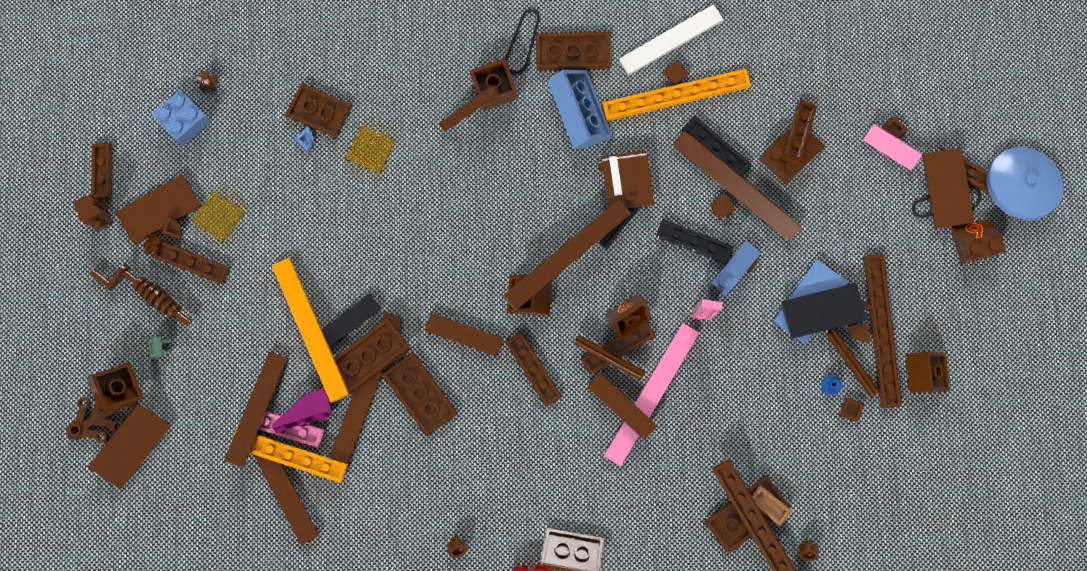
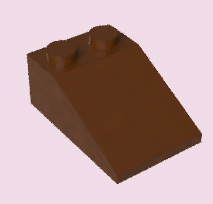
(785, 170)

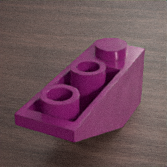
(307, 409)

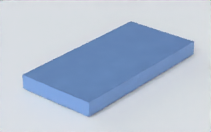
(816, 280)

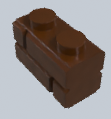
(93, 212)

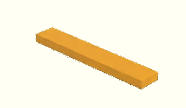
(299, 458)

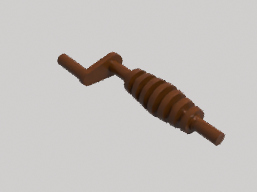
(148, 290)

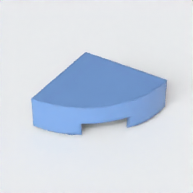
(305, 139)

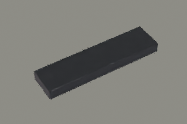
(717, 145)
(694, 241)
(351, 320)

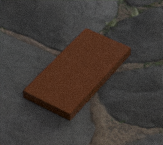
(573, 51)
(947, 188)
(150, 212)
(371, 354)
(420, 394)
(129, 446)
(727, 524)

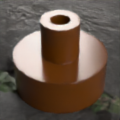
(456, 547)
(809, 551)

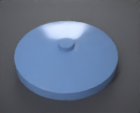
(1025, 183)

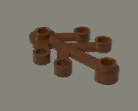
(97, 418)

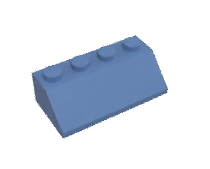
(579, 108)

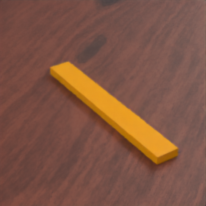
(676, 94)
(310, 330)

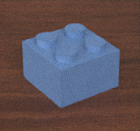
(181, 117)

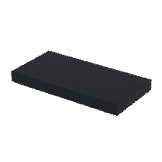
(823, 310)

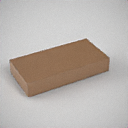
(771, 505)

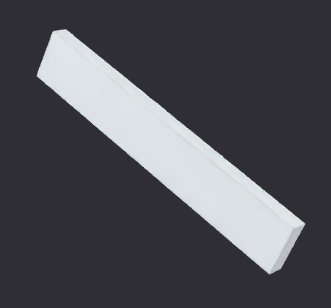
(670, 40)

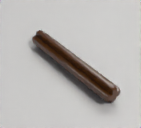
(469, 108)
(609, 357)
(853, 363)

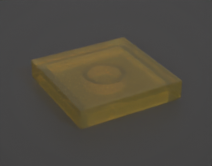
(370, 149)
(218, 216)

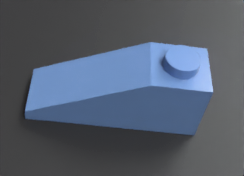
(735, 268)

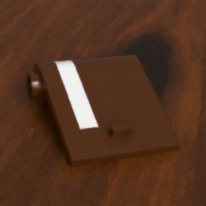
(627, 178)

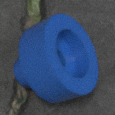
(828, 388)

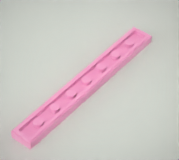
(653, 390)

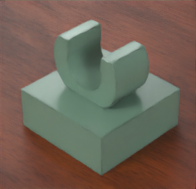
(156, 349)

